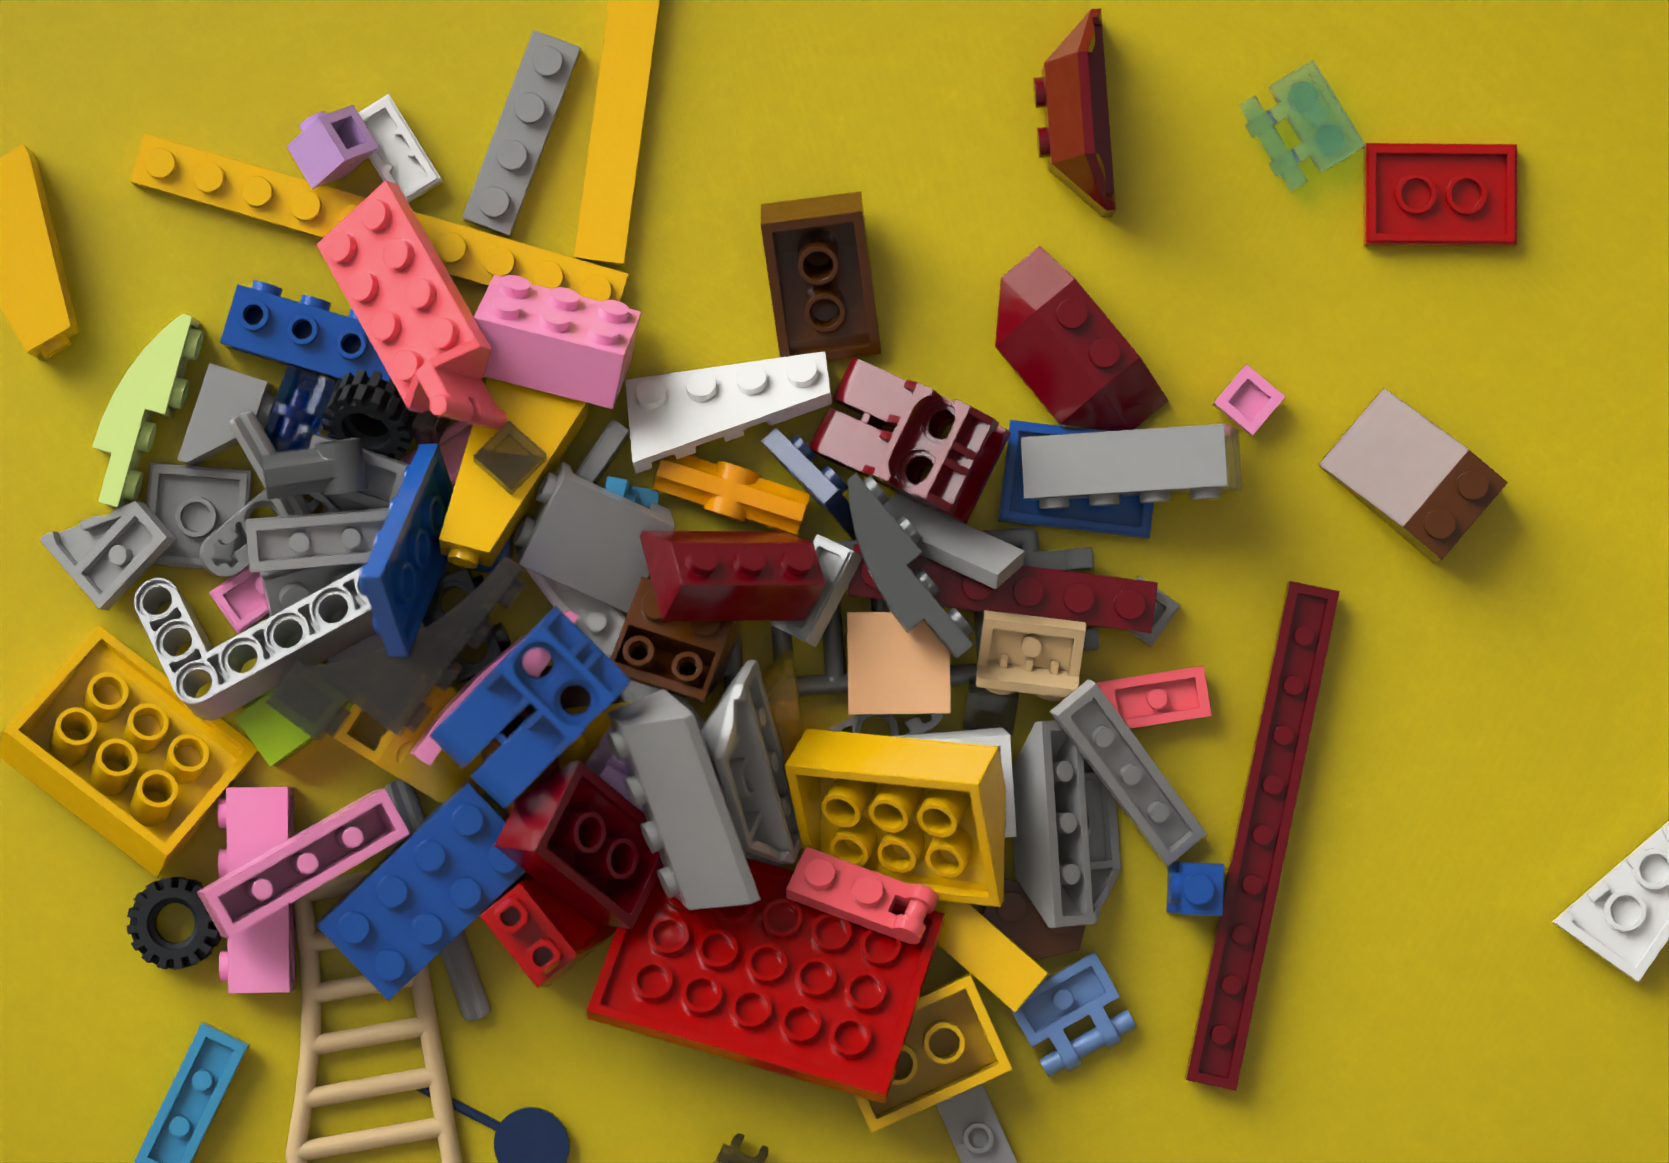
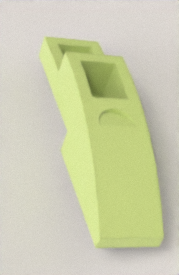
(150, 386)

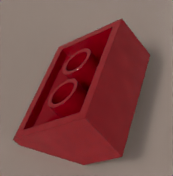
(732, 575)
(583, 846)

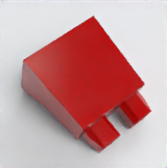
(542, 930)

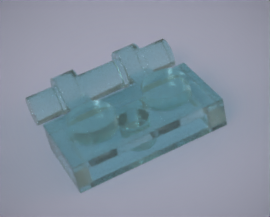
(1314, 116)

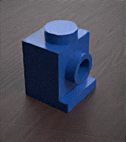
(1195, 888)

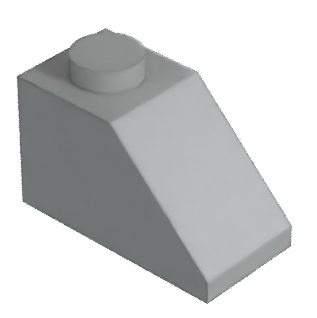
(220, 399)

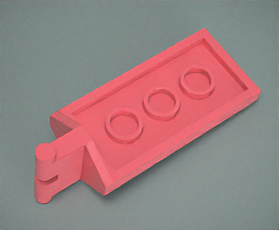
(411, 309)

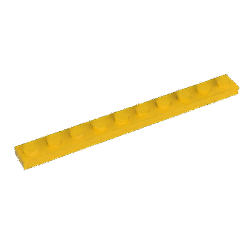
(316, 211)

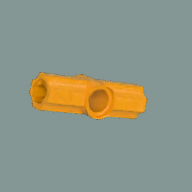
(732, 492)

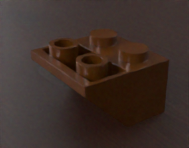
(673, 655)

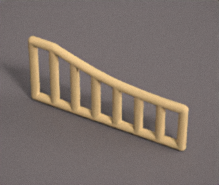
(314, 1044)

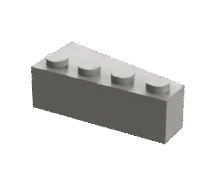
(1131, 463)

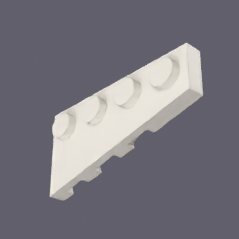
(700, 405)
(1627, 910)

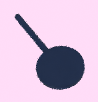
(523, 1135)

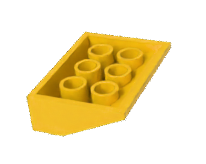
(125, 751)
(905, 809)

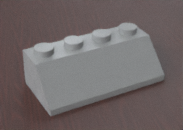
(681, 803)

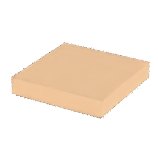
(895, 668)

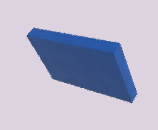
(1126, 519)

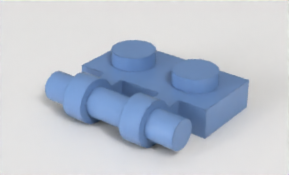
(1065, 999)

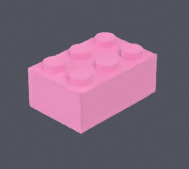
(557, 339)

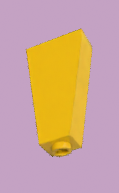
(31, 266)
(480, 510)

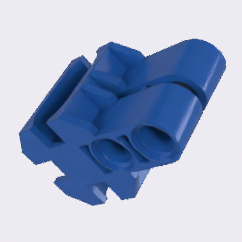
(548, 726)

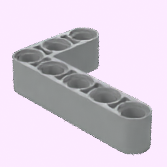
(263, 641)

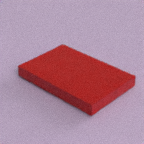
(1440, 195)

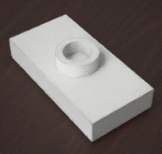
(399, 154)

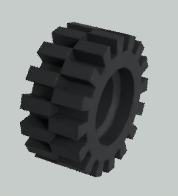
(372, 396)
(144, 924)

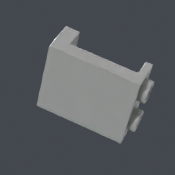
(588, 537)

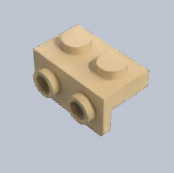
(1030, 655)

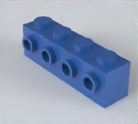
(298, 333)

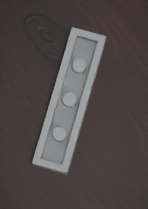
(521, 133)
(1128, 772)

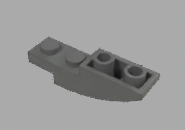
(887, 551)

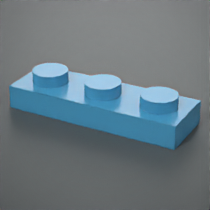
(193, 1097)

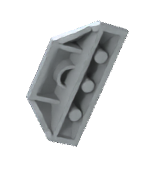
(752, 768)
(1063, 829)

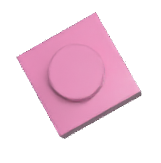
(1248, 400)

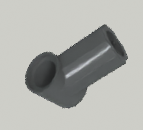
(327, 468)

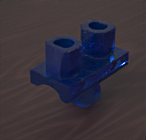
(298, 409)

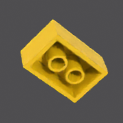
(944, 1053)

